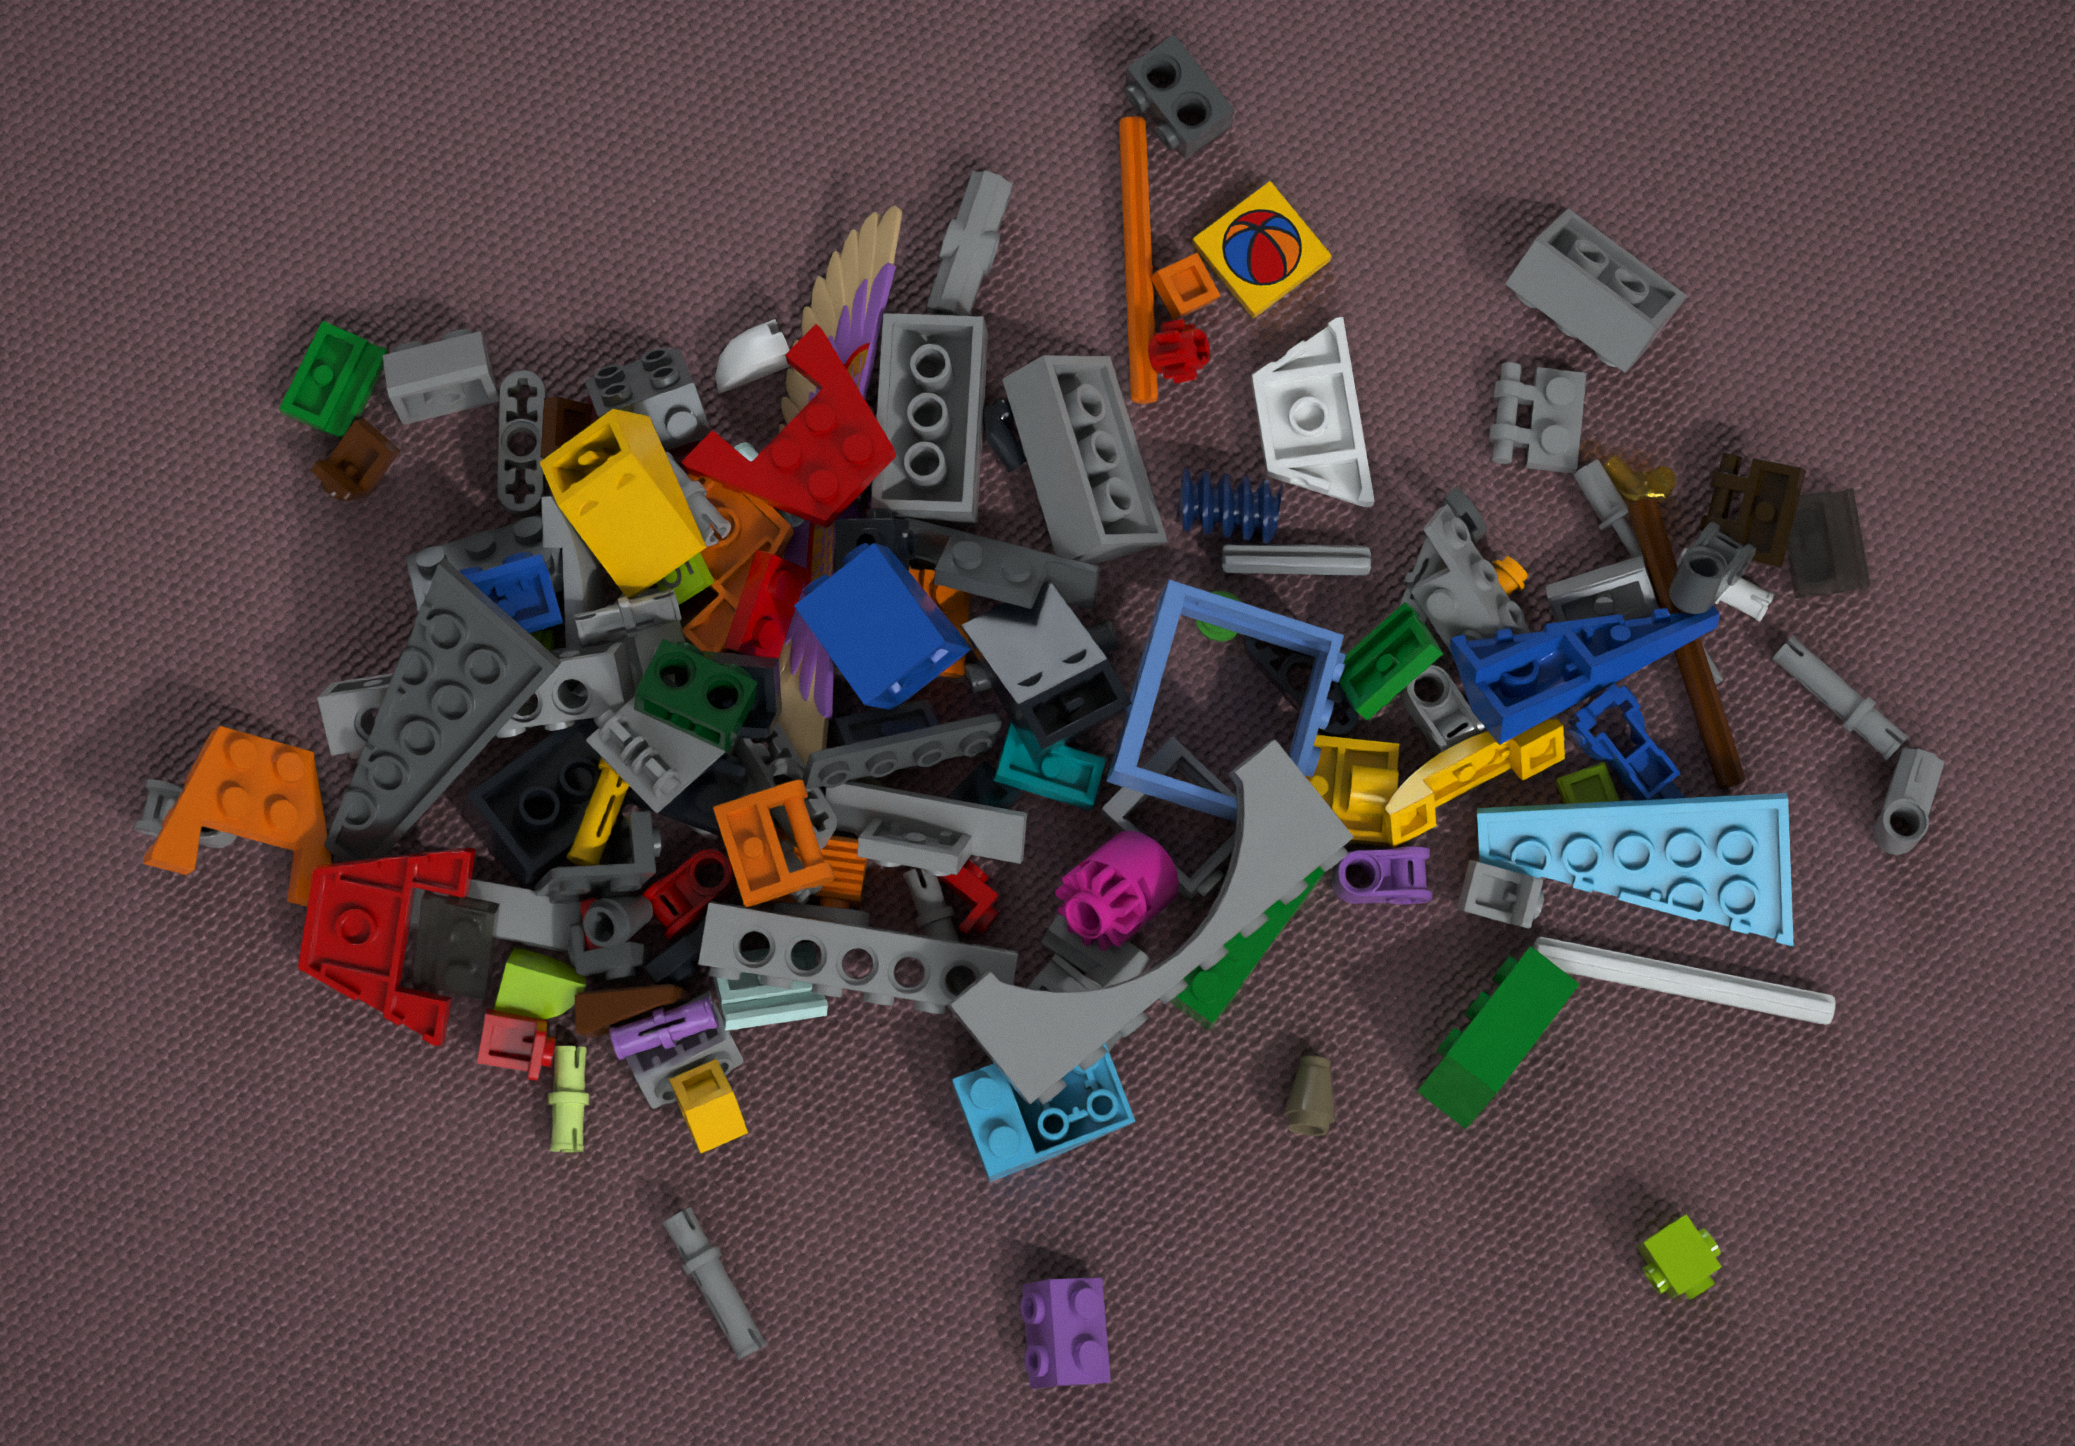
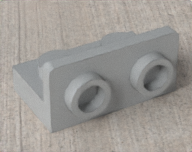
(657, 1065)

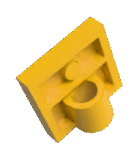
(1357, 784)

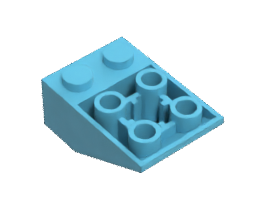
(1021, 1134)

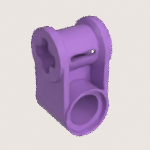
(1394, 876)

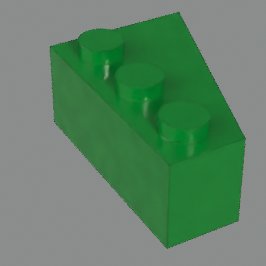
(1498, 1036)

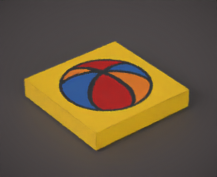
(1261, 249)

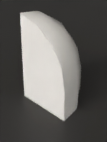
(751, 356)

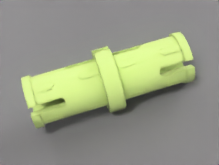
(568, 1099)

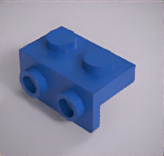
(521, 590)

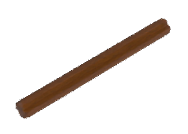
(1690, 657)

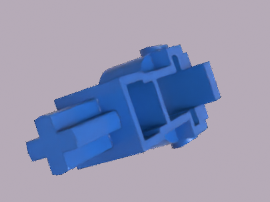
(1644, 768)

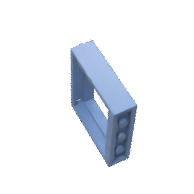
(1245, 619)

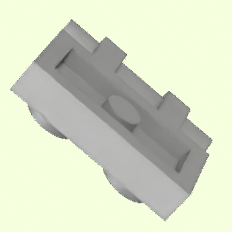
(1554, 418)

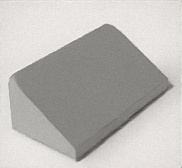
(1604, 592)

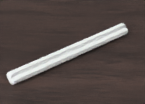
(1688, 981)

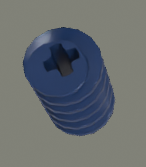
(1229, 506)

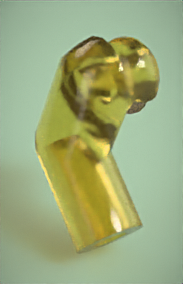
(1640, 484)

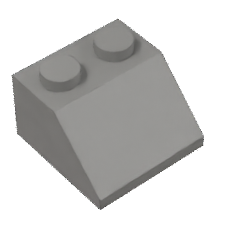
(440, 376)

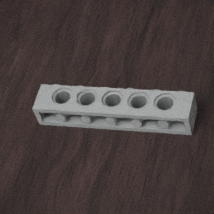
(599, 666)
(730, 922)

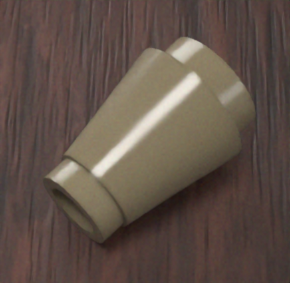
(1311, 1098)

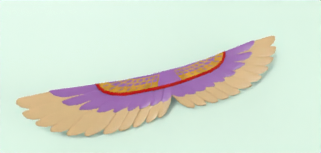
(850, 313)

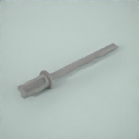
(1612, 512)

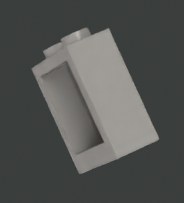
(1127, 801)

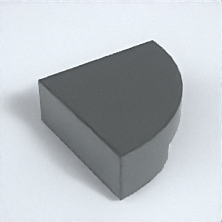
(1467, 512)

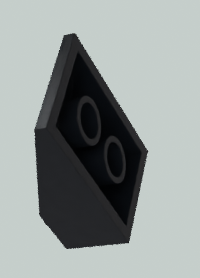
(538, 803)

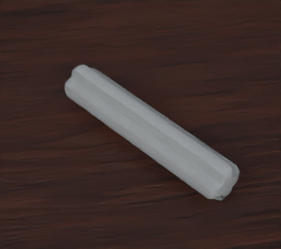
(1296, 559)

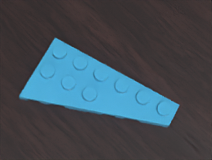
(1677, 856)

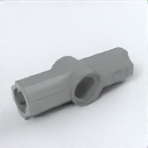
(970, 245)

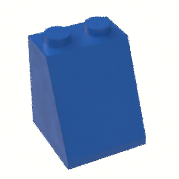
(880, 627)

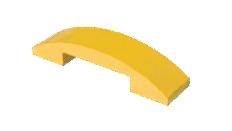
(1464, 768)

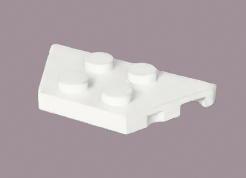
(1313, 418)

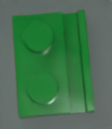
(334, 381)
(1387, 661)

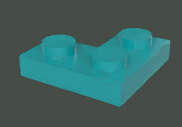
(1058, 775)

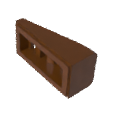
(612, 1008)

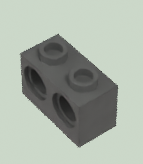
(1189, 92)

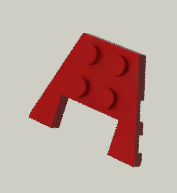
(821, 454)
(361, 929)

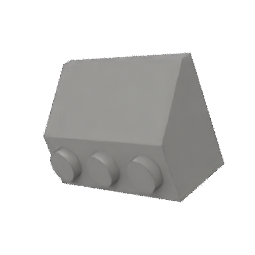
(1595, 290)

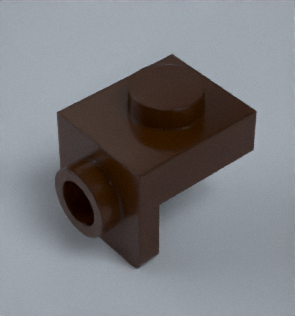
(562, 422)
(356, 463)

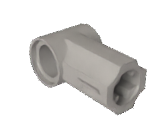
(1908, 798)
(1099, 966)

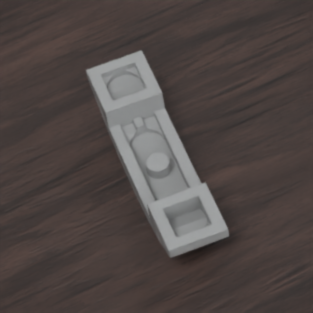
(580, 570)
(521, 915)

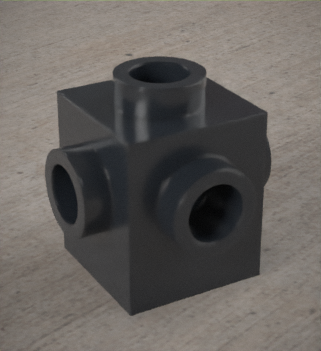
(874, 527)

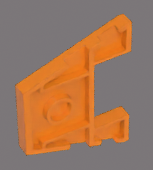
(729, 561)
(252, 792)

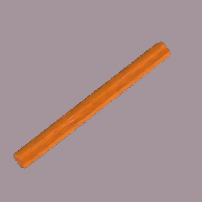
(1137, 257)

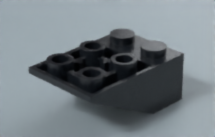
(1046, 671)

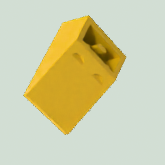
(624, 500)

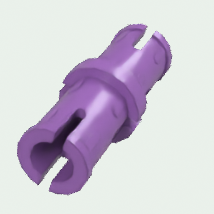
(630, 1039)

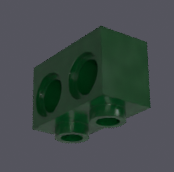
(688, 706)

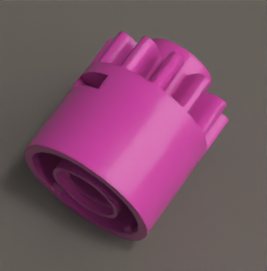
(1118, 889)

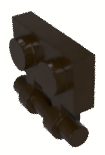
(1766, 507)

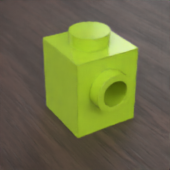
(1680, 1259)

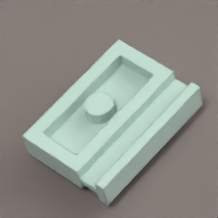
(751, 1004)

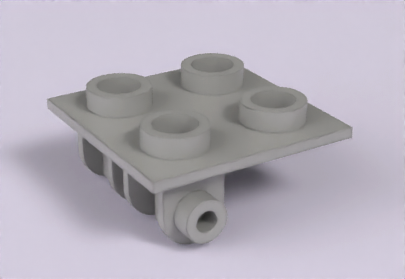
(650, 754)

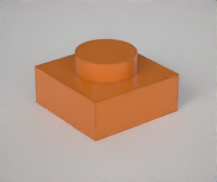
(1185, 286)

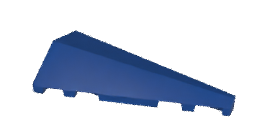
(1535, 675)

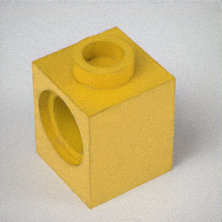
(708, 1106)

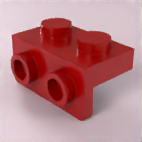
(766, 606)

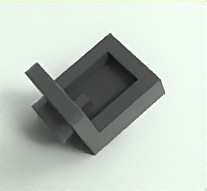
(614, 964)

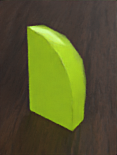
(537, 985)

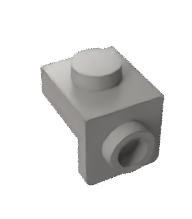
(1501, 894)

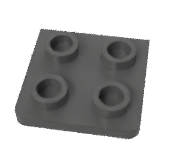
(655, 388)
(633, 855)

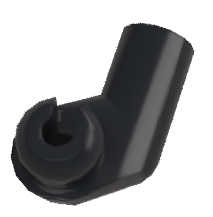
(999, 436)

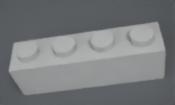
(932, 416)
(1084, 458)

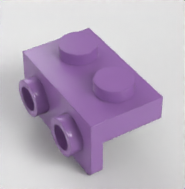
(1065, 1332)

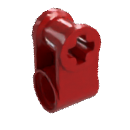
(687, 894)

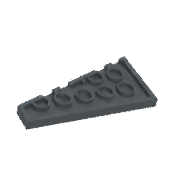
(447, 699)

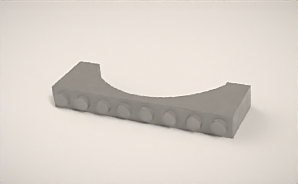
(1279, 841)

